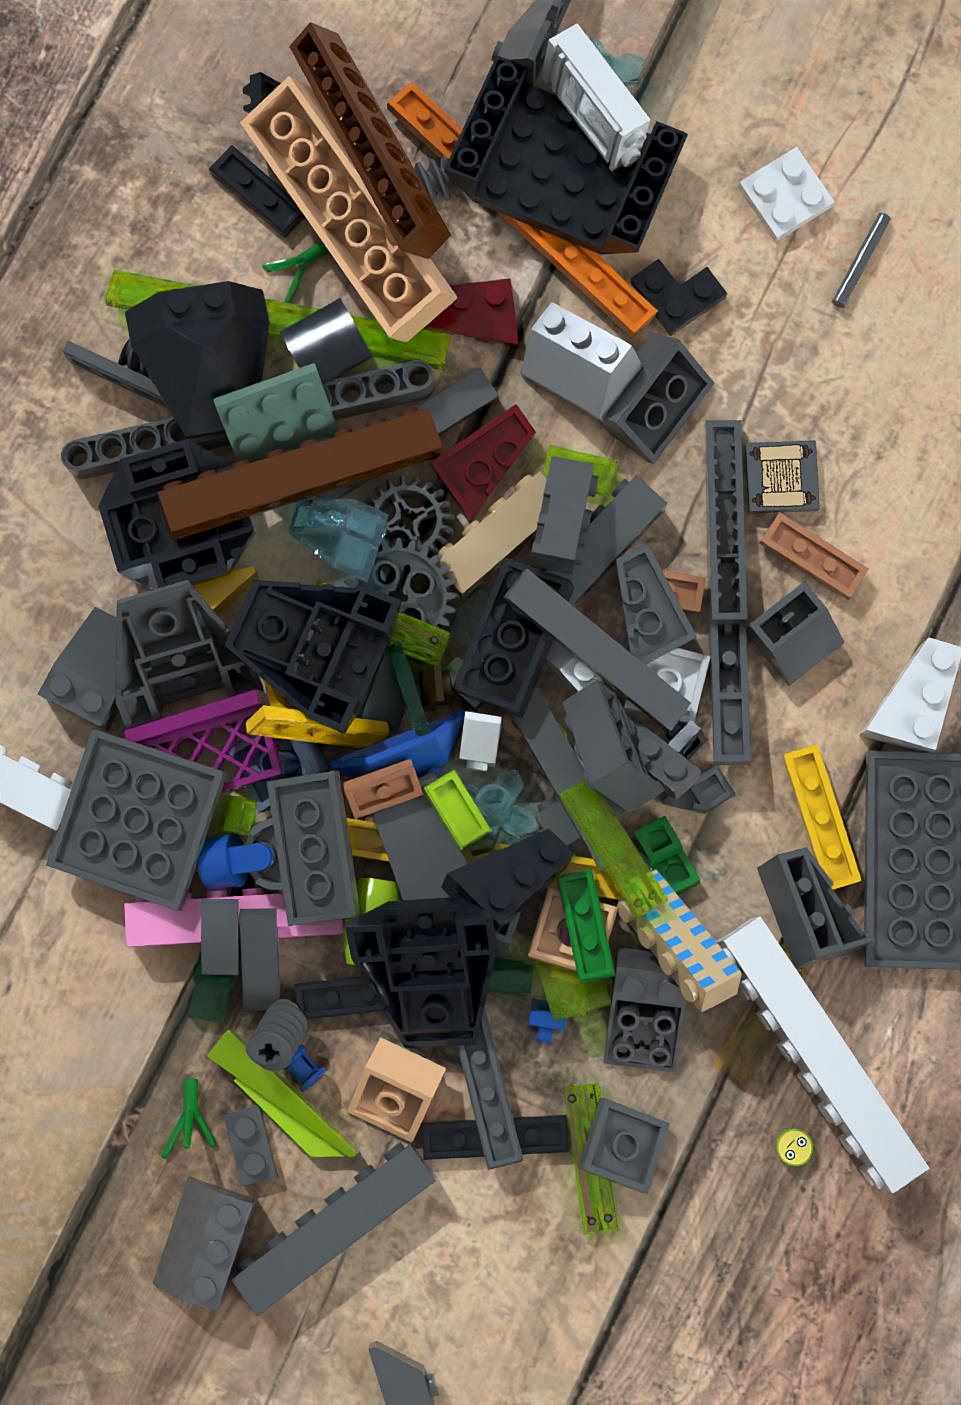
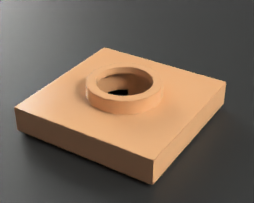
(546, 940)

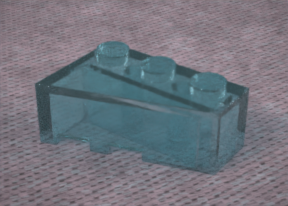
(341, 533)

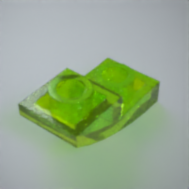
(237, 815)

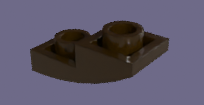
(434, 687)

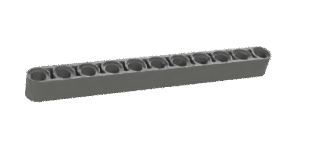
(165, 429)

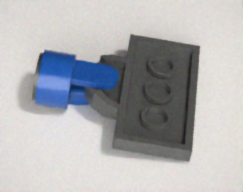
(295, 851)

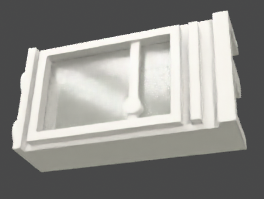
(595, 97)

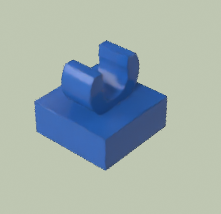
(542, 1017)

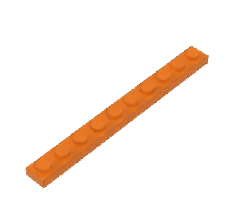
(577, 263)

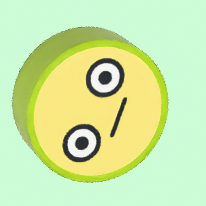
(794, 1147)

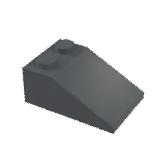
(86, 672)

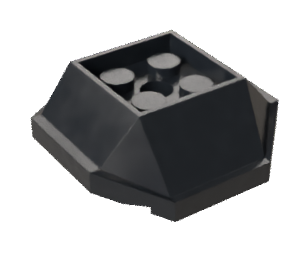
(138, 528)

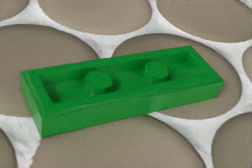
(585, 926)

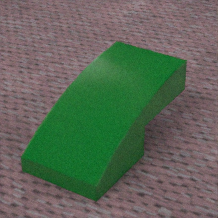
(667, 855)

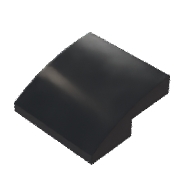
(327, 340)

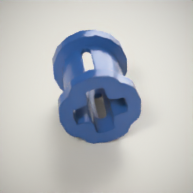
(304, 1069)

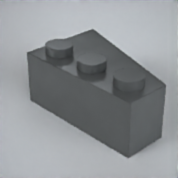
(563, 515)
(607, 748)
(808, 910)

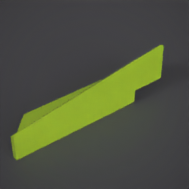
(280, 1100)

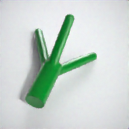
(302, 260)
(190, 1111)

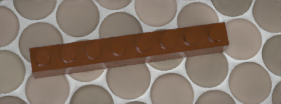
(299, 473)

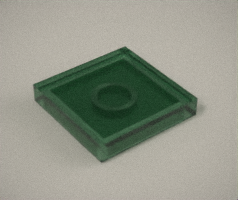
(408, 689)

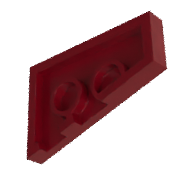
(480, 312)
(482, 459)

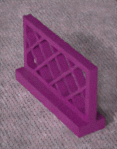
(207, 719)

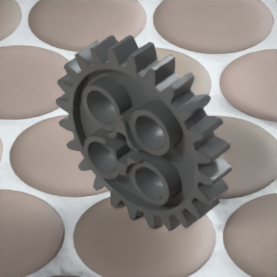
(431, 604)

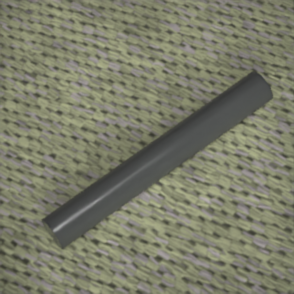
(861, 260)

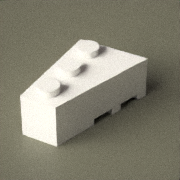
(918, 700)
(32, 792)

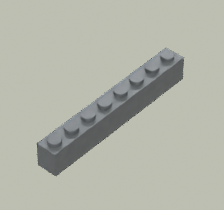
(609, 536)

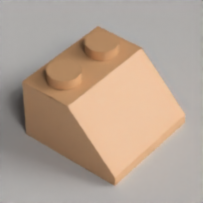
(396, 1089)

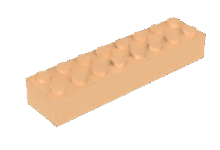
(322, 180)

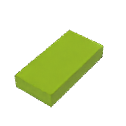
(456, 810)

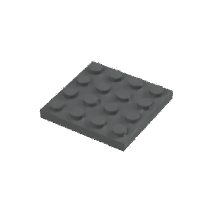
(136, 819)

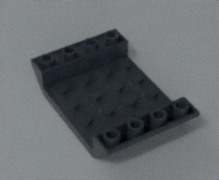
(539, 167)

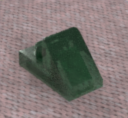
(211, 996)

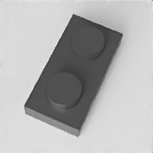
(250, 1145)

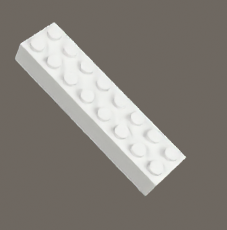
(823, 1057)

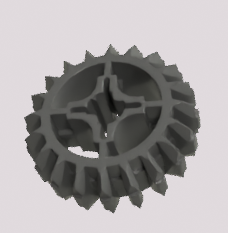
(421, 515)

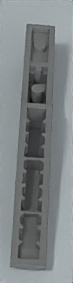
(727, 593)

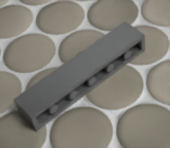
(334, 1228)

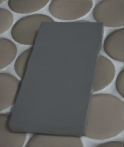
(418, 846)

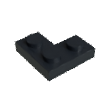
(675, 303)

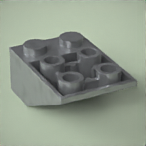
(643, 1013)

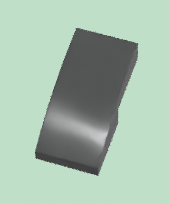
(220, 936)

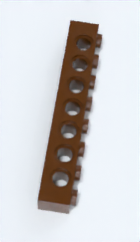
(370, 141)

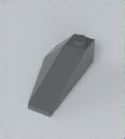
(529, 36)

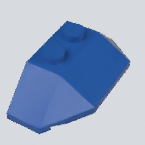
(426, 752)

